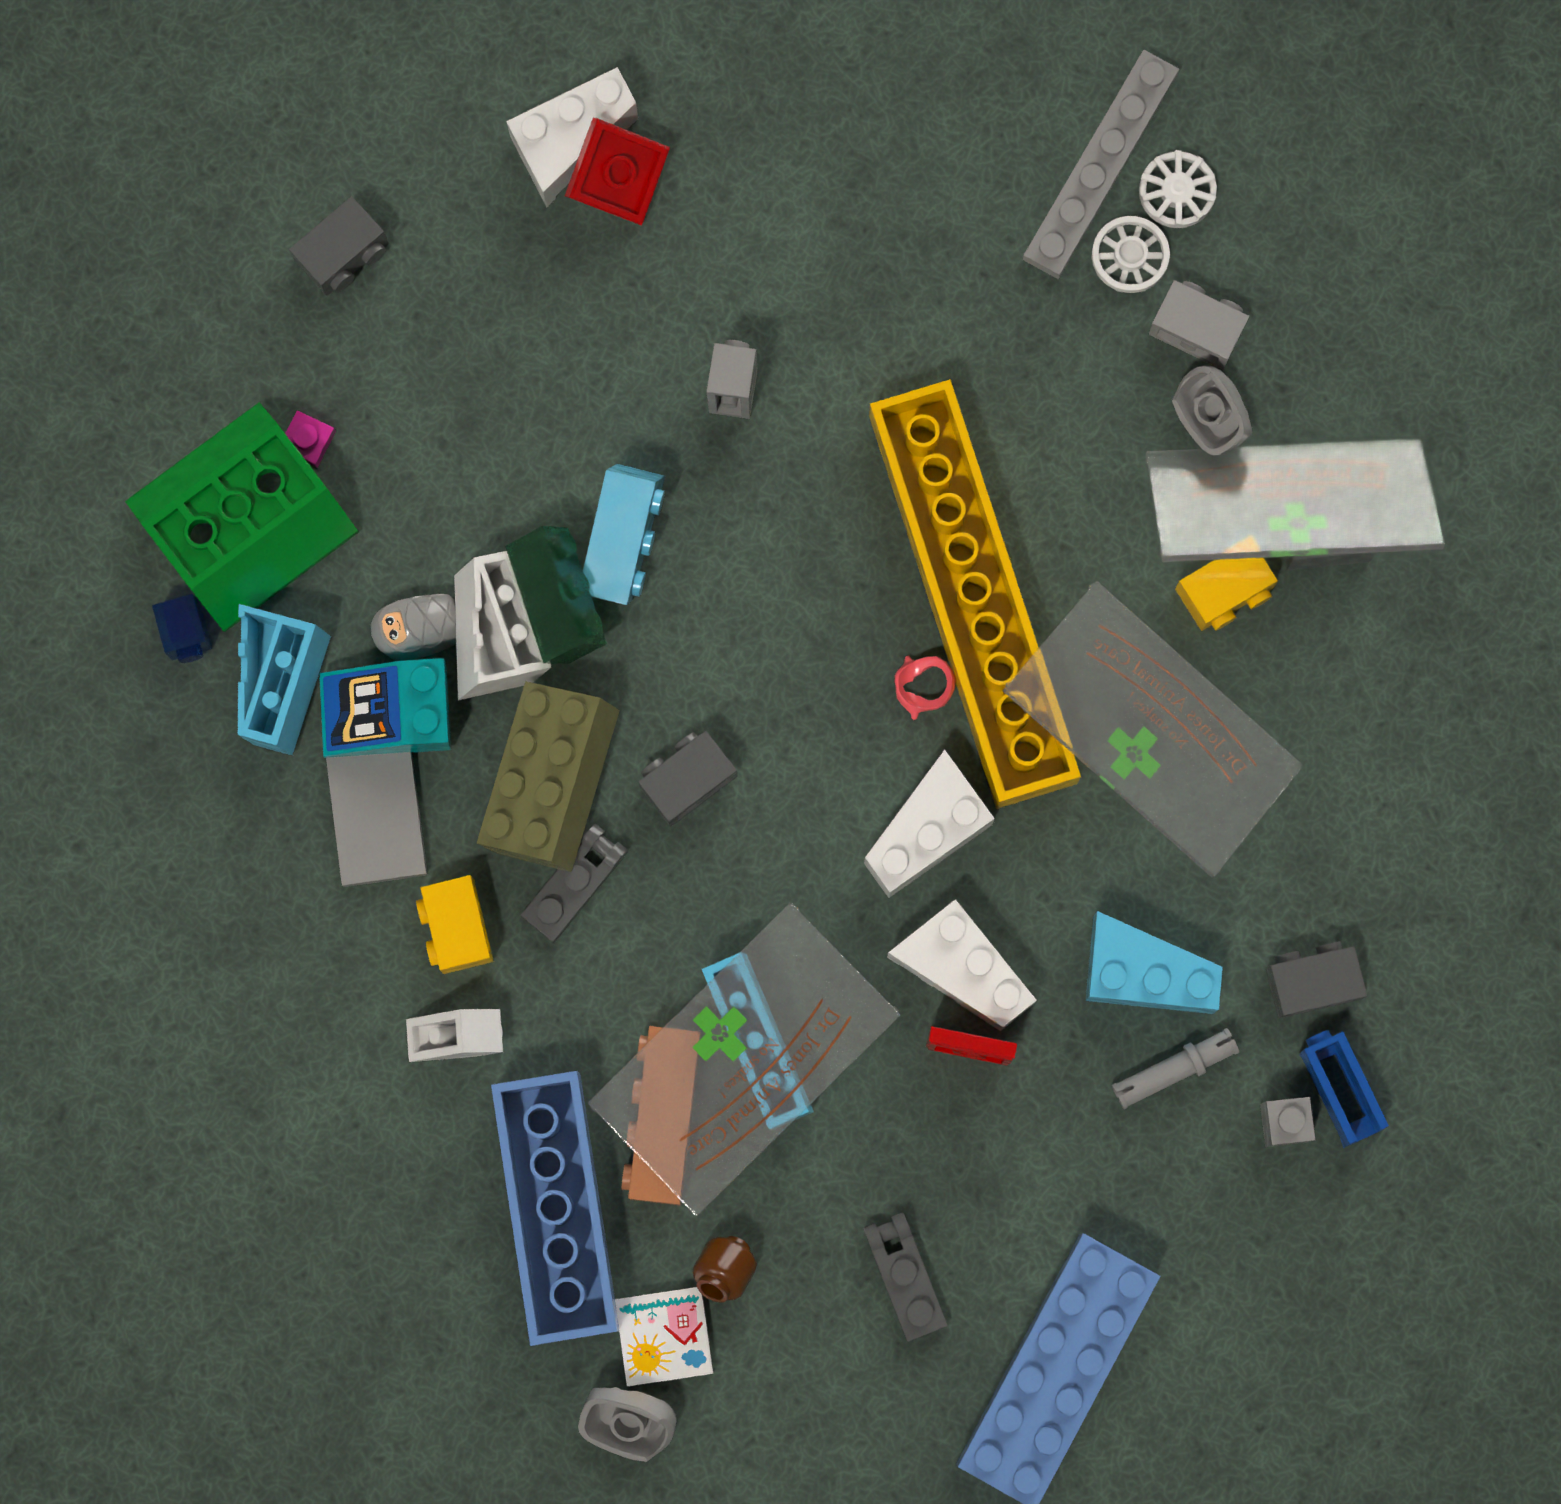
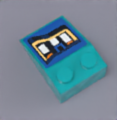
(385, 709)

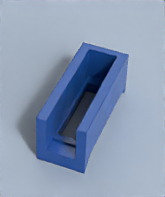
(1323, 1046)

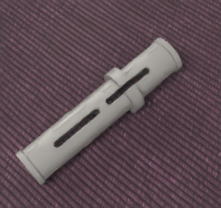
(1175, 1068)

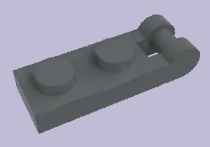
(570, 891)
(905, 1279)

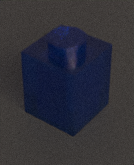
(182, 628)

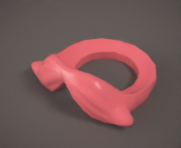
(907, 673)

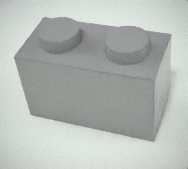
(1199, 323)
(732, 379)

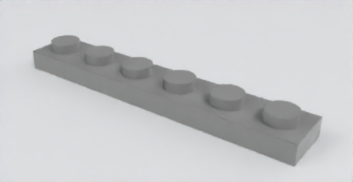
(1100, 164)

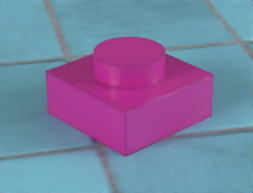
(310, 437)

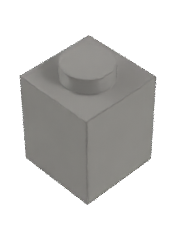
(1287, 1121)

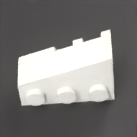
(555, 131)
(493, 629)
(928, 828)
(965, 966)

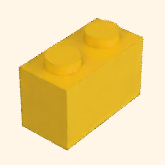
(1223, 588)
(455, 925)

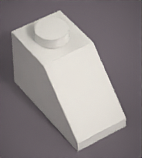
(454, 1034)

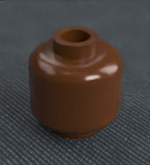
(724, 1269)

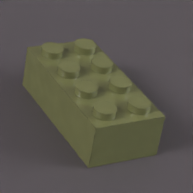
(548, 776)

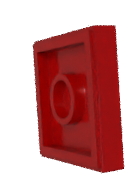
(617, 171)
(971, 1046)

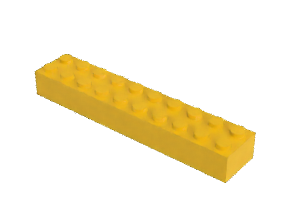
(969, 586)

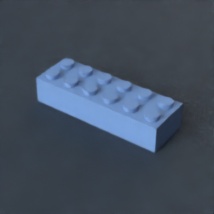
(555, 1208)
(1057, 1370)

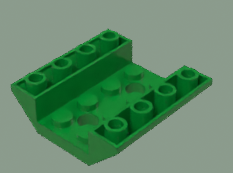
(257, 536)

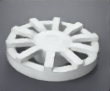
(1178, 189)
(1130, 254)

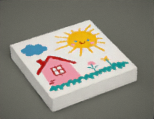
(664, 1336)

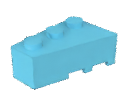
(623, 533)
(277, 676)
(1147, 971)

